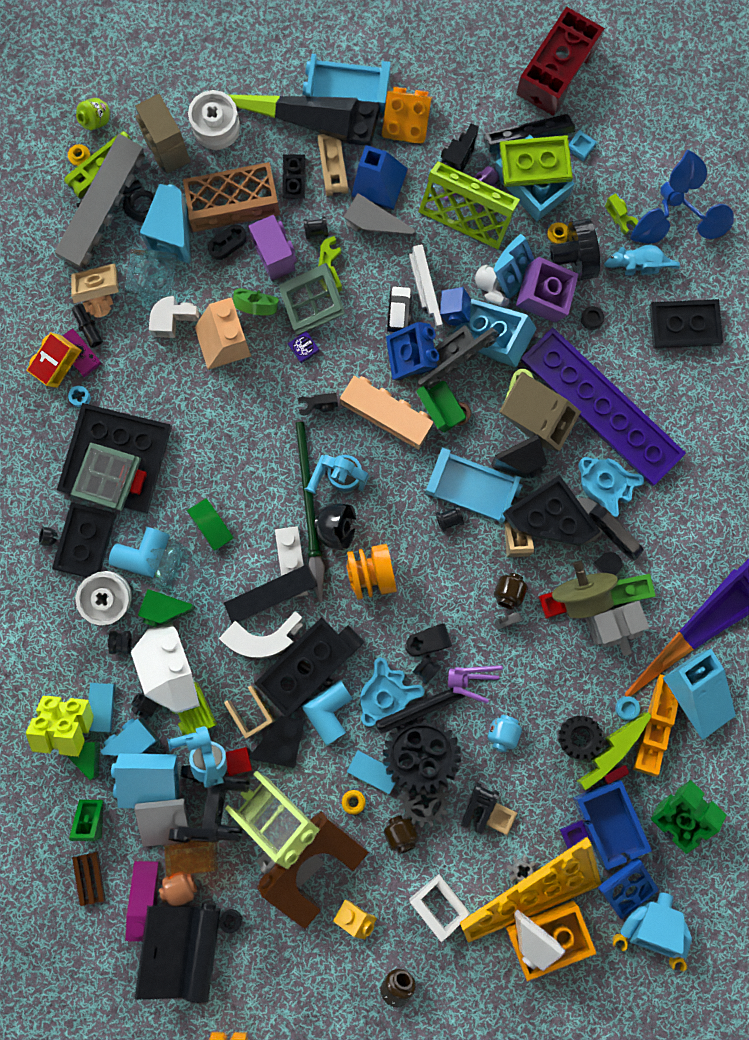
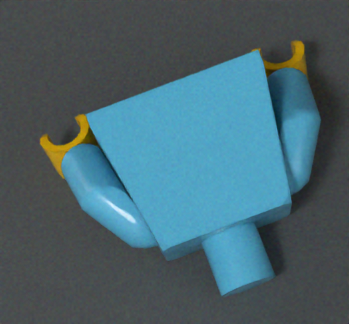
(659, 930)

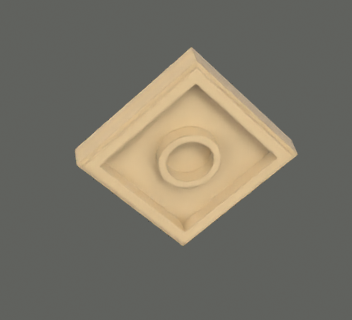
(94, 283)

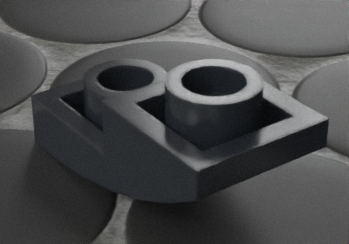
(293, 176)

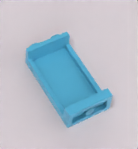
(347, 80)
(472, 486)

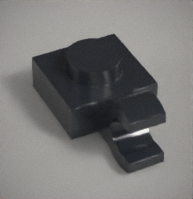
(324, 402)

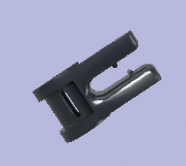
(478, 801)

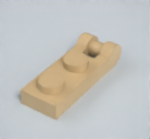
(332, 164)

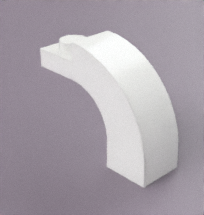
(262, 647)

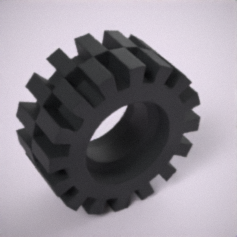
(592, 728)

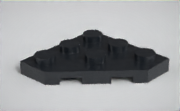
(552, 515)

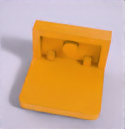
(406, 115)

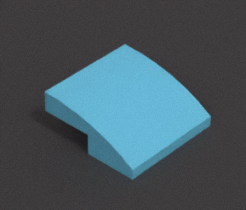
(512, 265)

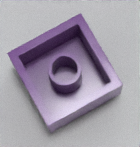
(273, 247)
(547, 289)

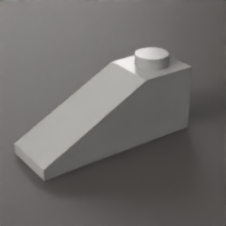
(372, 218)

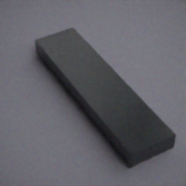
(542, 128)
(270, 594)

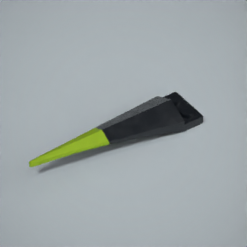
(336, 117)

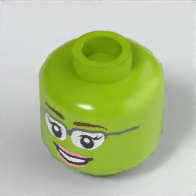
(92, 113)

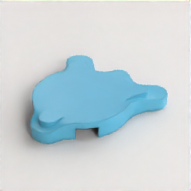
(608, 482)
(386, 693)

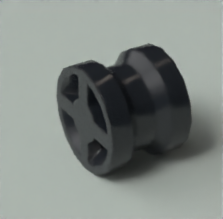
(120, 642)
(427, 669)

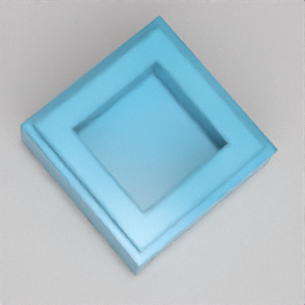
(581, 145)

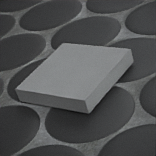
(158, 818)

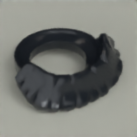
(129, 208)

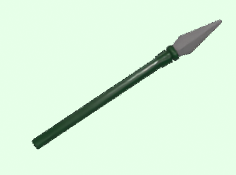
(315, 562)

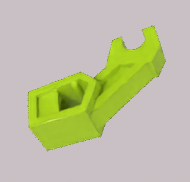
(327, 256)

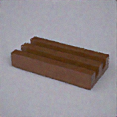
(79, 880)

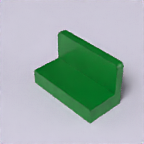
(442, 406)

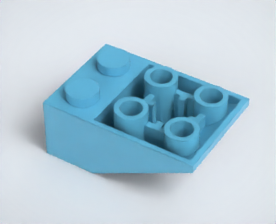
(702, 692)

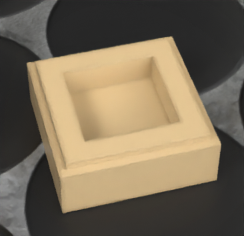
(501, 819)

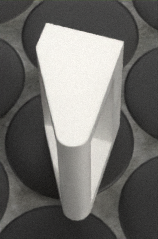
(428, 916)

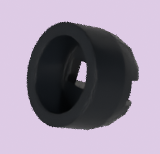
(46, 536)

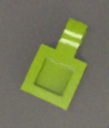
(618, 211)

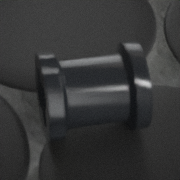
(315, 227)
(449, 518)

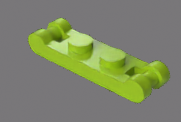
(89, 169)

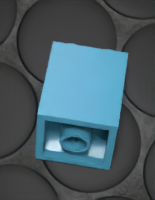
(168, 223)

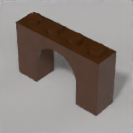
(280, 885)

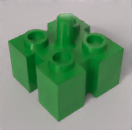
(688, 817)

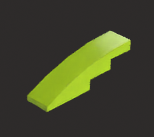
(620, 744)

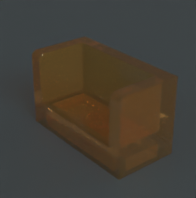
(190, 858)

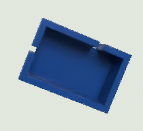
(612, 824)

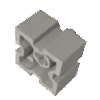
(618, 626)

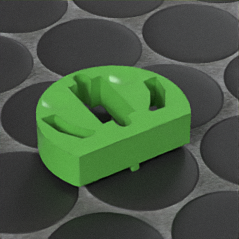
(255, 302)

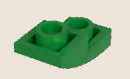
(210, 524)

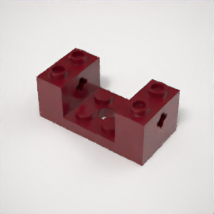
(547, 75)

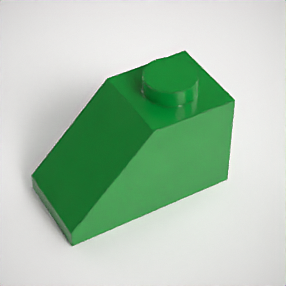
(162, 608)

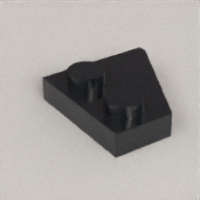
(280, 743)

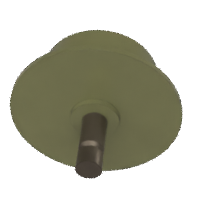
(586, 594)

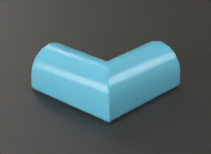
(136, 560)
(321, 709)

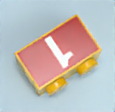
(53, 360)

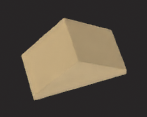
(517, 544)

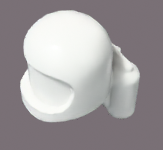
(487, 281)

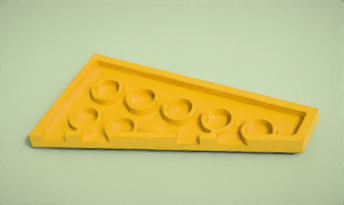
(552, 884)

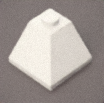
(535, 943)

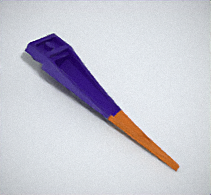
(721, 610)

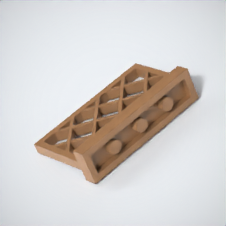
(233, 211)

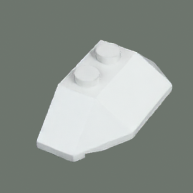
(164, 669)

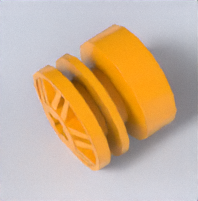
(371, 571)

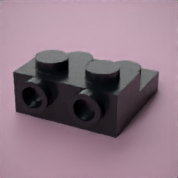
(459, 152)

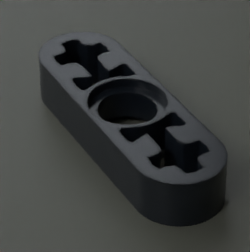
(616, 532)

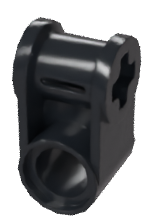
(432, 640)

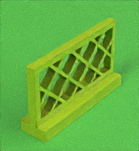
(473, 192)

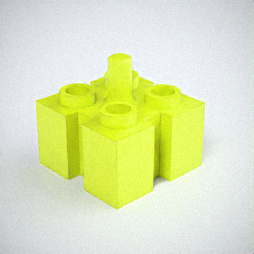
(60, 726)

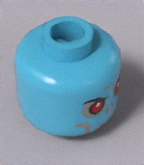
(504, 733)

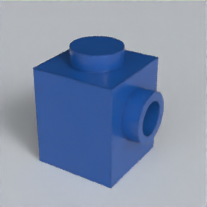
(455, 306)

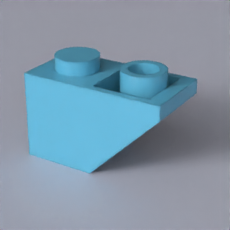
(135, 739)

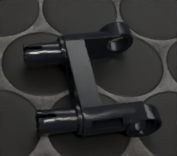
(212, 829)

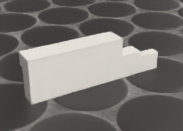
(424, 284)

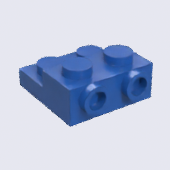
(412, 350)

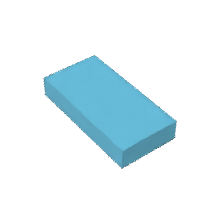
(101, 702)
(371, 771)

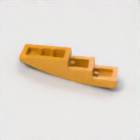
(657, 731)

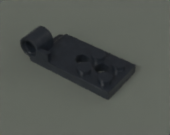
(325, 653)

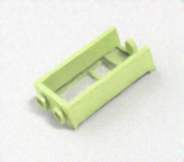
(274, 822)

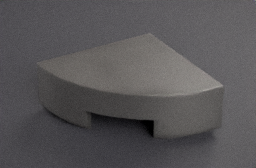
(508, 620)

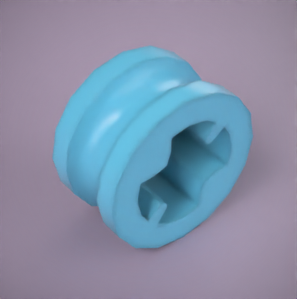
(72, 393)

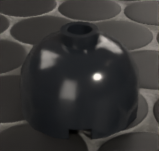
(334, 526)

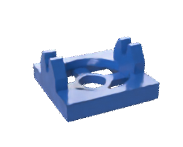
(634, 899)

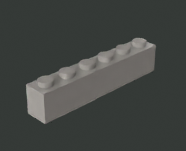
(99, 202)

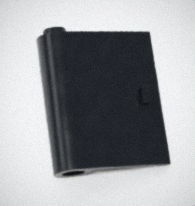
(183, 955)

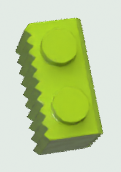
(197, 716)

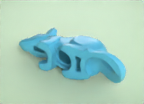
(645, 258)

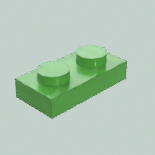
(633, 589)

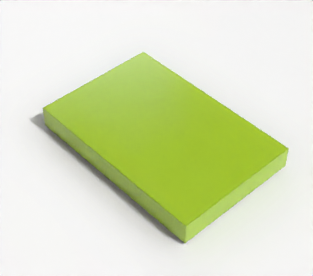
(536, 161)

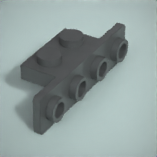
(455, 350)

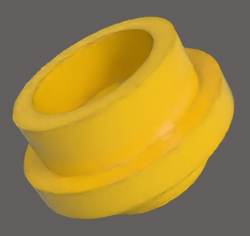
(76, 161)
(553, 237)
(361, 802)

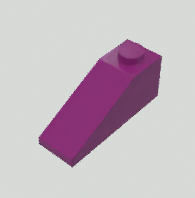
(142, 893)

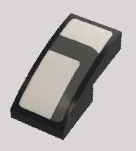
(399, 307)

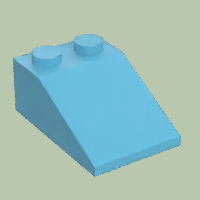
(514, 330)

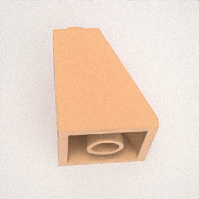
(221, 334)

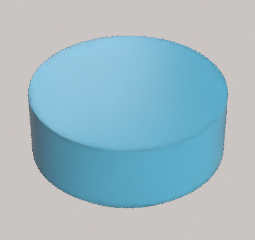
(627, 708)

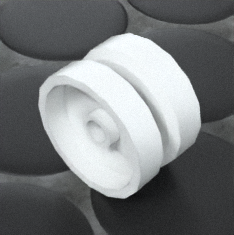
(214, 120)
(93, 607)

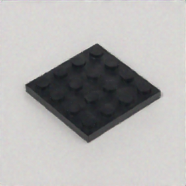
(122, 433)

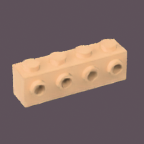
(386, 411)

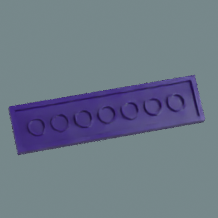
(603, 406)

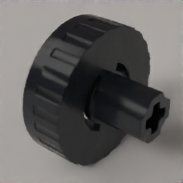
(580, 250)

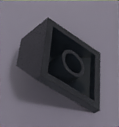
(522, 459)

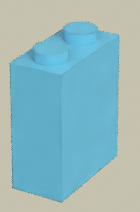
(145, 778)

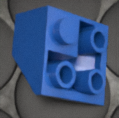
(379, 177)

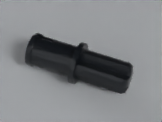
(87, 325)

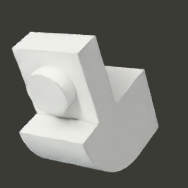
(166, 313)

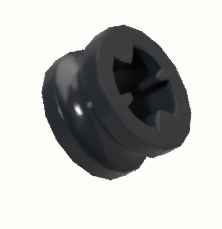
(224, 917)

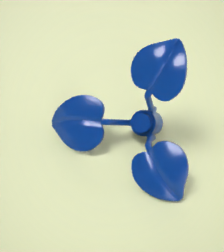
(687, 174)

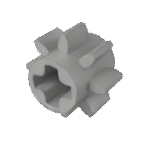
(515, 870)

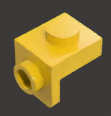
(355, 920)

